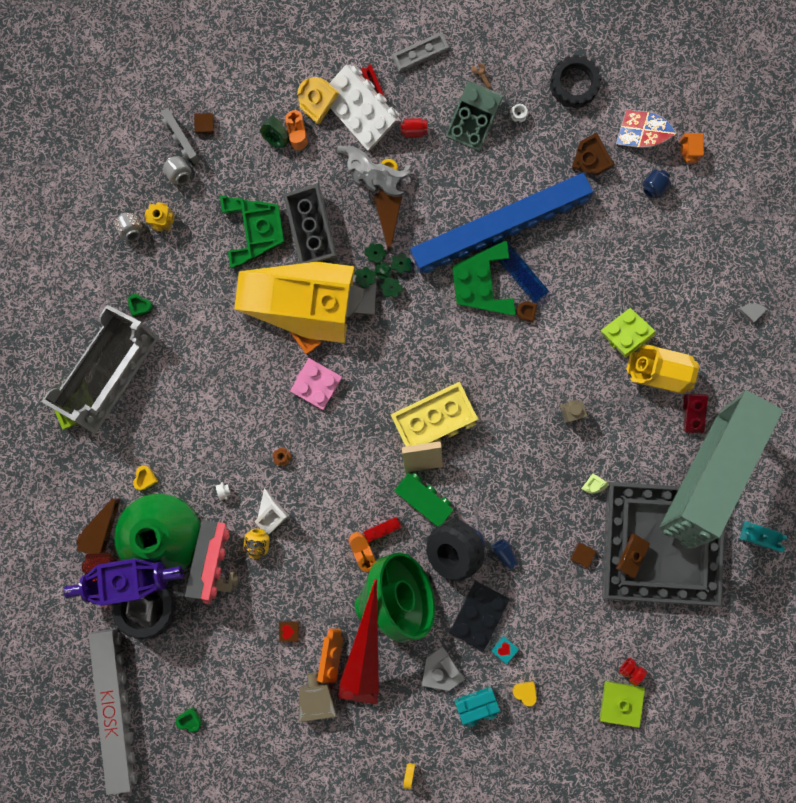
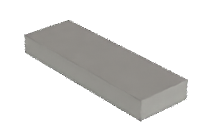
(420, 52)

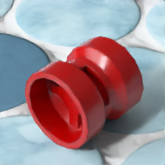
(632, 671)

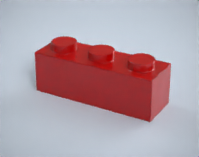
(382, 529)

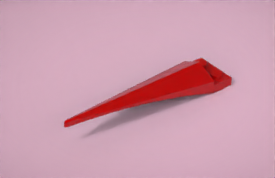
(361, 674)

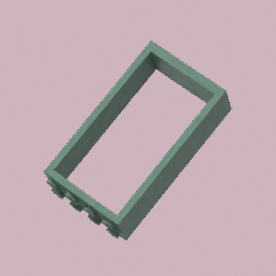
(720, 470)

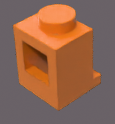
(692, 147)

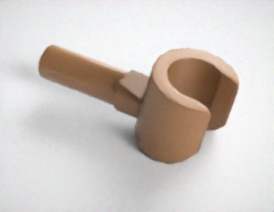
(481, 73)

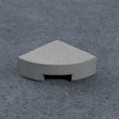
(752, 311)

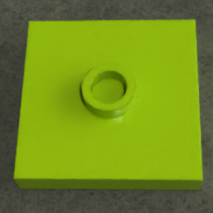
(622, 704)

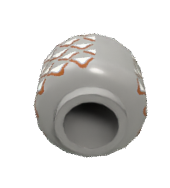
(128, 227)

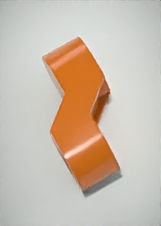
(295, 122)
(359, 543)

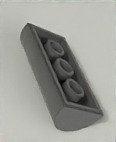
(310, 225)

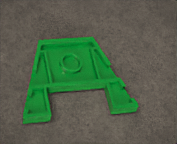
(261, 227)
(474, 281)

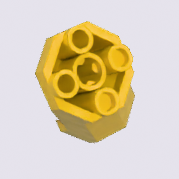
(663, 369)

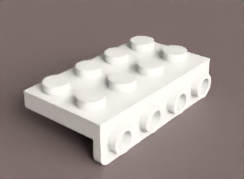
(361, 107)

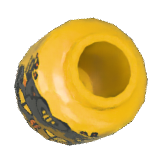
(256, 543)

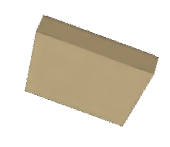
(422, 457)

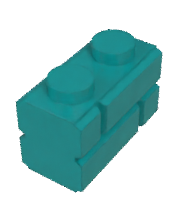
(477, 706)

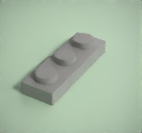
(179, 136)

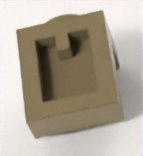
(229, 586)

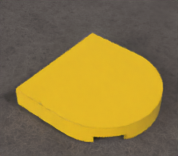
(316, 98)

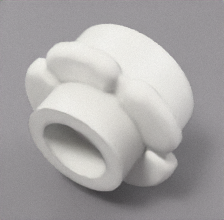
(519, 108)
(223, 491)

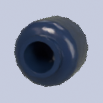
(656, 184)

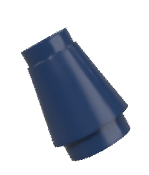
(505, 553)

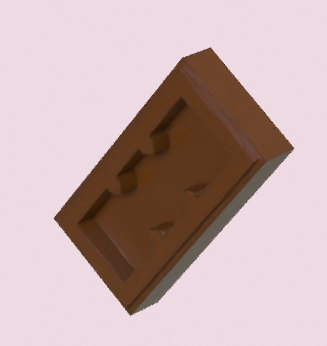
(633, 556)

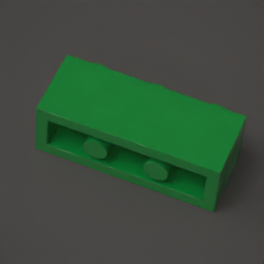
(424, 499)

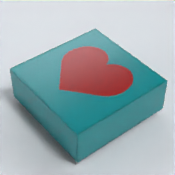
(505, 649)

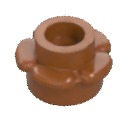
(286, 456)

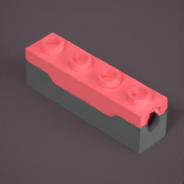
(206, 562)

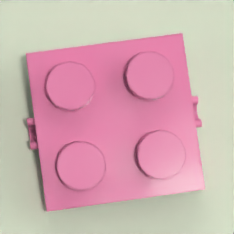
(316, 384)

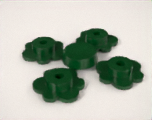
(383, 270)

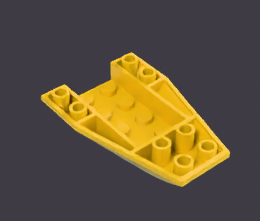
(299, 298)

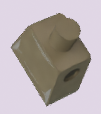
(316, 700)

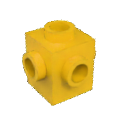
(162, 222)

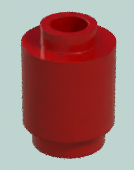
(414, 128)

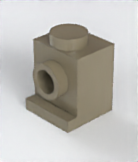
(573, 411)

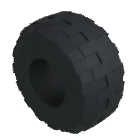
(465, 542)

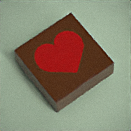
(288, 631)

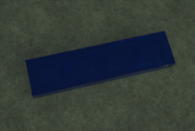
(522, 274)

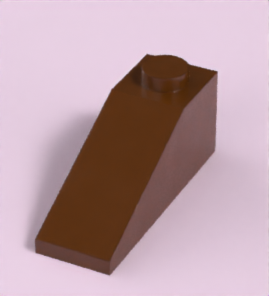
(388, 211)
(97, 533)

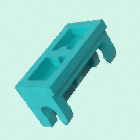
(762, 536)

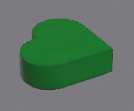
(138, 305)
(189, 720)

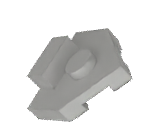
(441, 671)

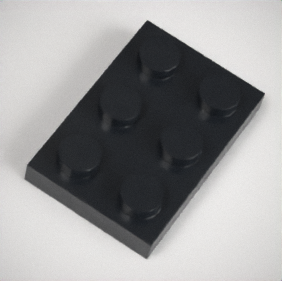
(479, 615)

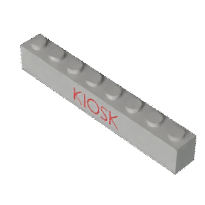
(112, 711)

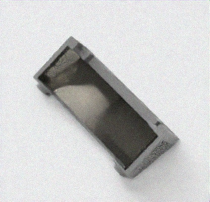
(103, 370)

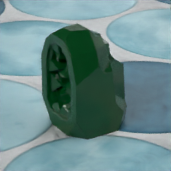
(274, 132)

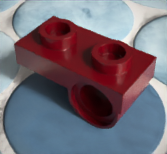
(695, 412)

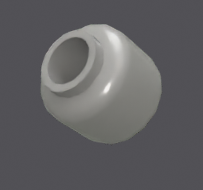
(177, 170)

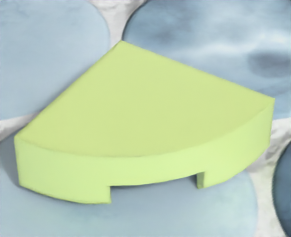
(594, 485)

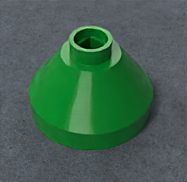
(174, 526)
(404, 597)

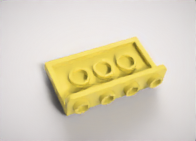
(435, 416)

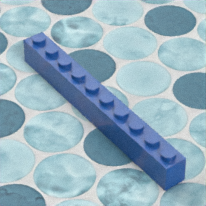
(501, 223)

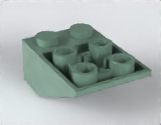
(474, 115)

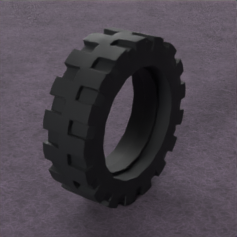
(580, 63)

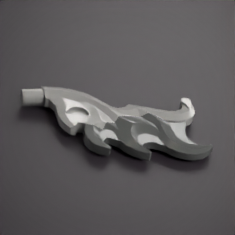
(372, 174)

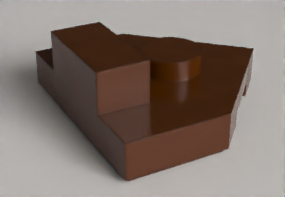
(592, 156)

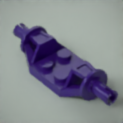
(122, 581)

